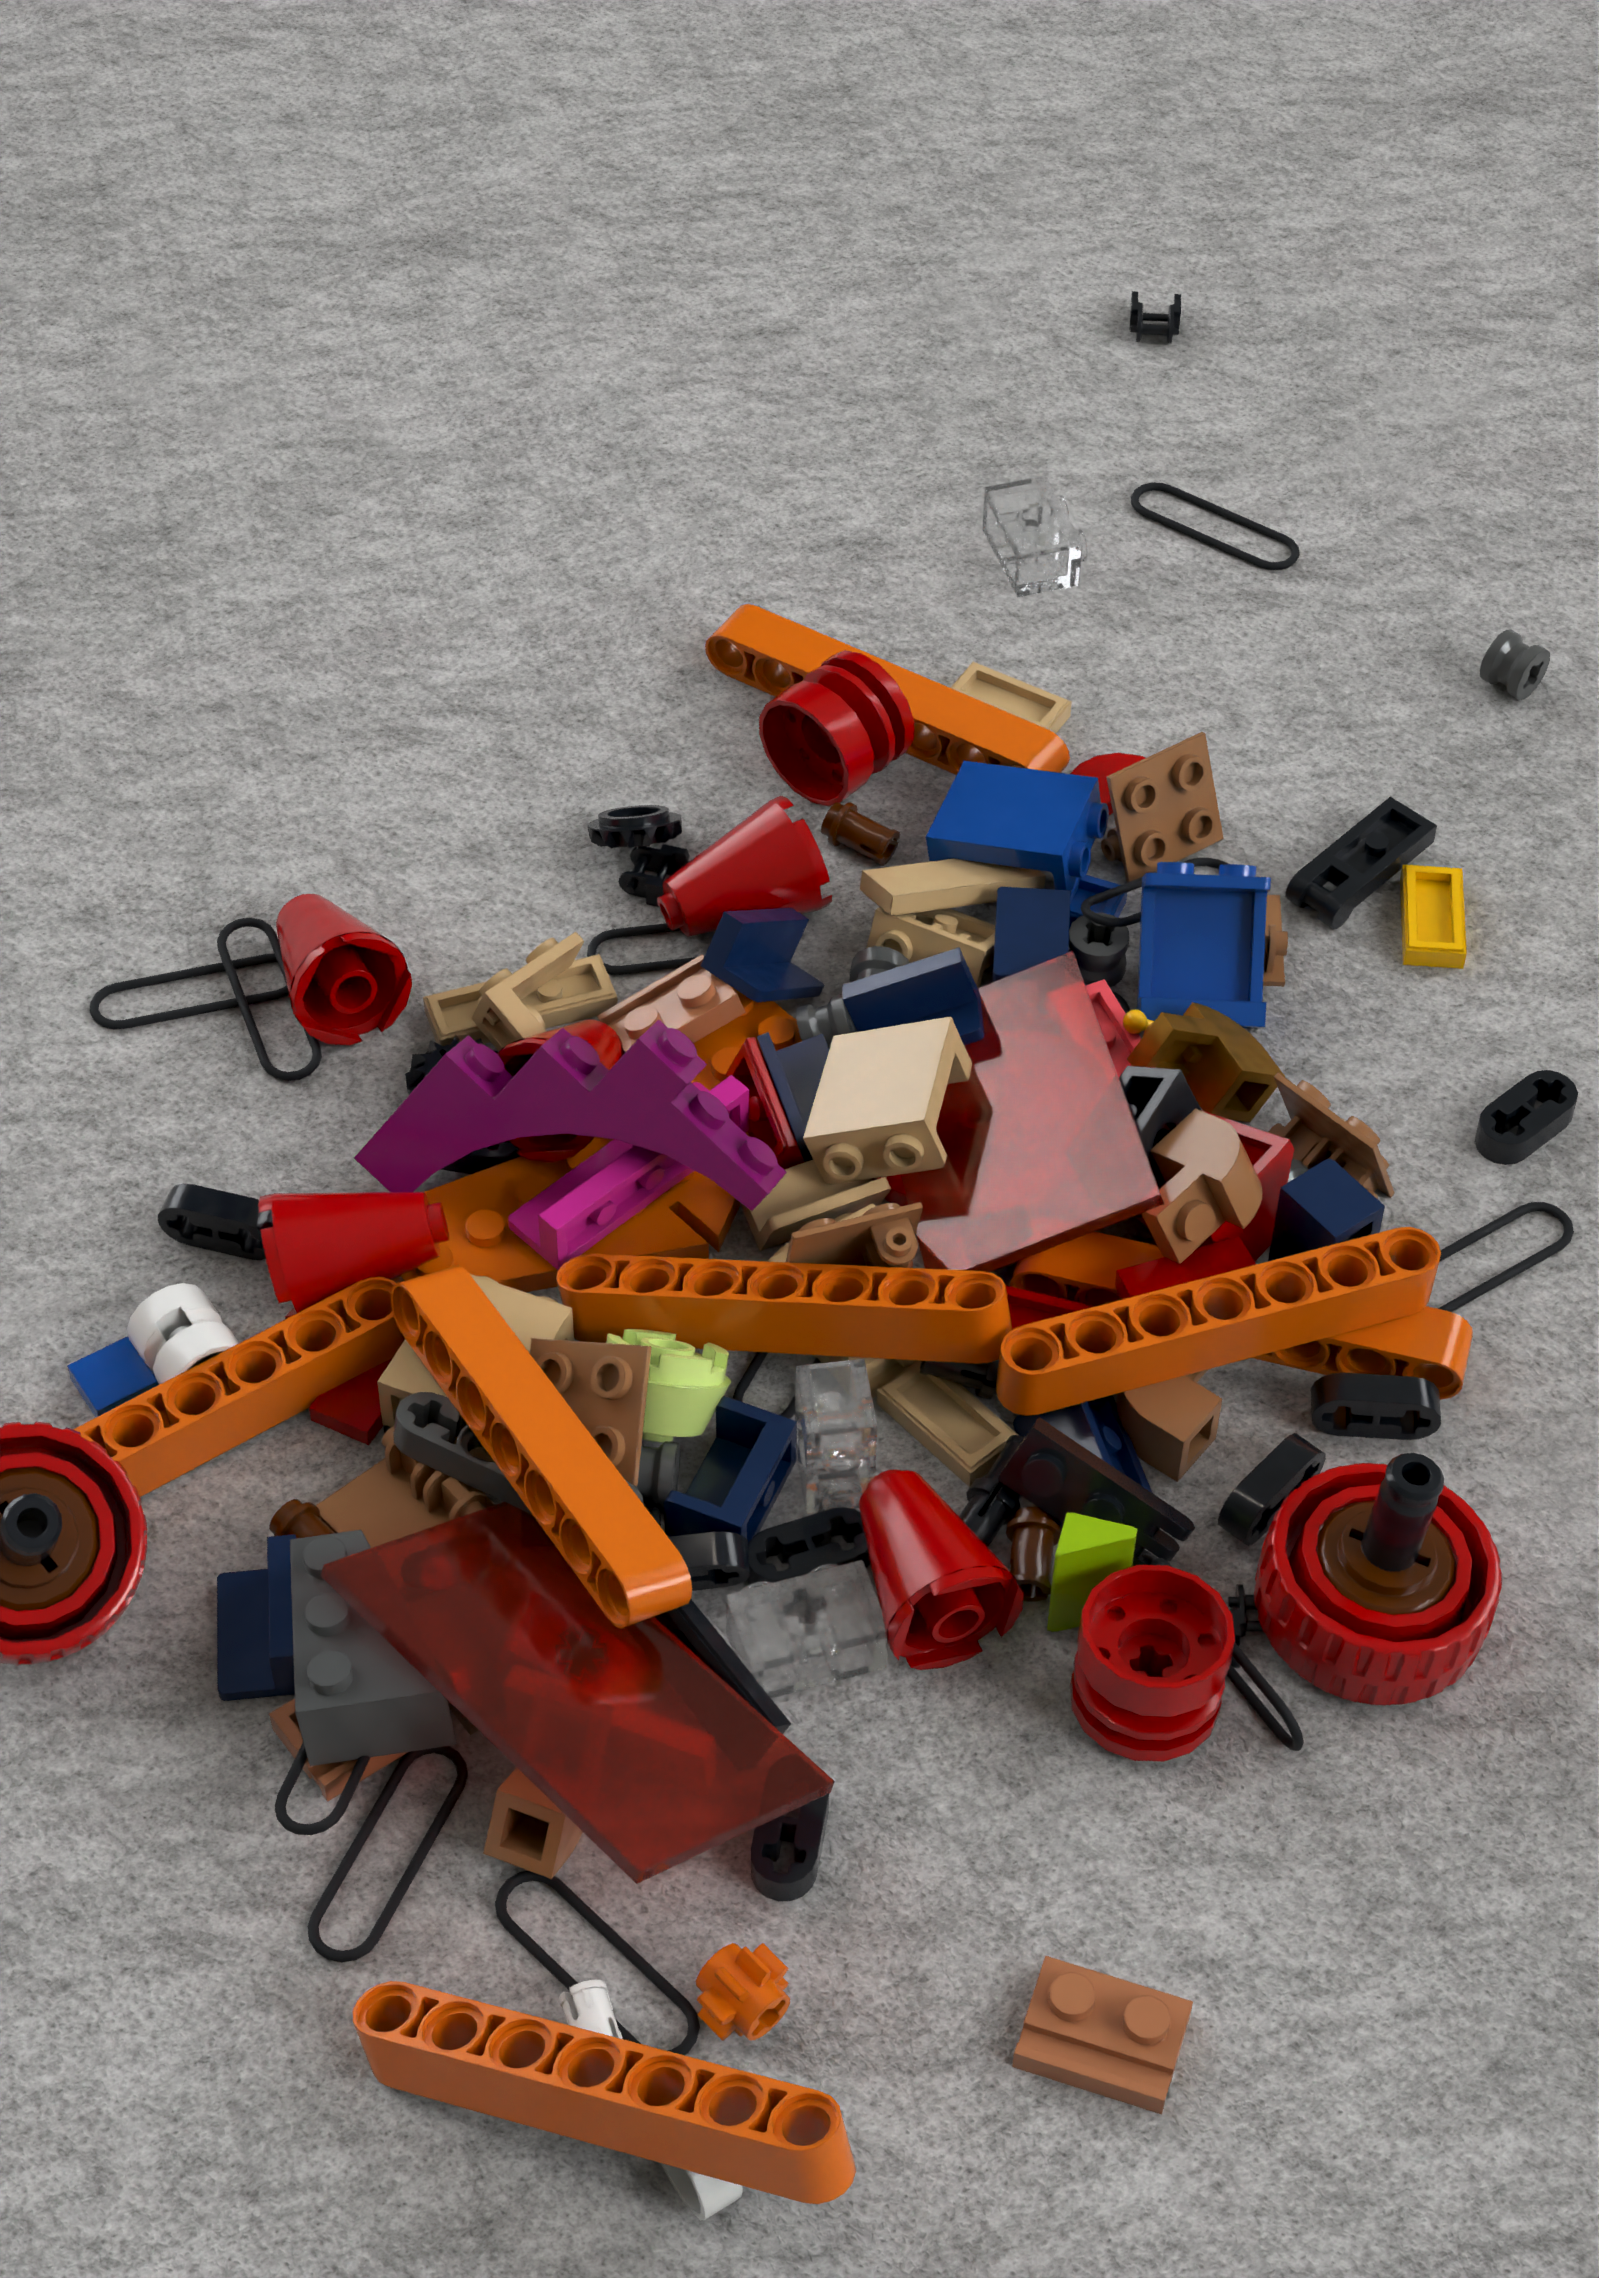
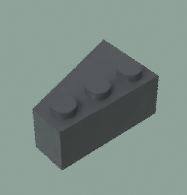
(348, 1680)

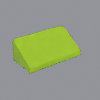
(1084, 1557)

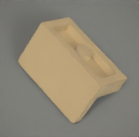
(806, 1197)

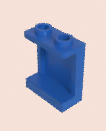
(1020, 820)
(1203, 942)

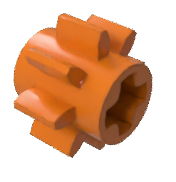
(742, 1991)

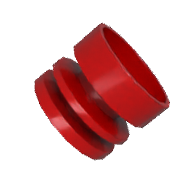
(836, 728)
(1151, 1662)

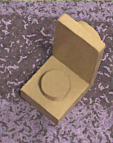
(501, 1011)

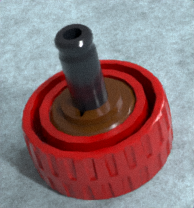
(66, 1542)
(1378, 1582)

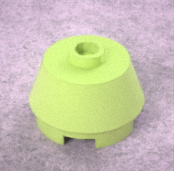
(681, 1384)

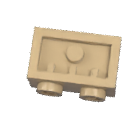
(936, 932)

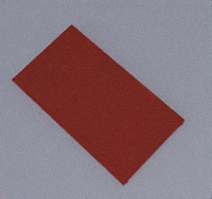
(1034, 1135)
(597, 1716)

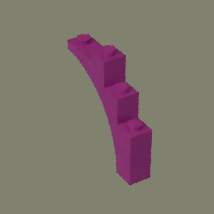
(566, 1090)

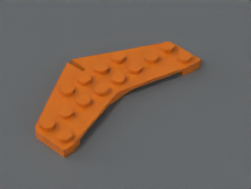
(673, 1225)

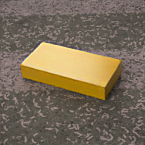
(1432, 916)

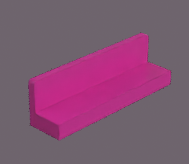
(608, 1189)

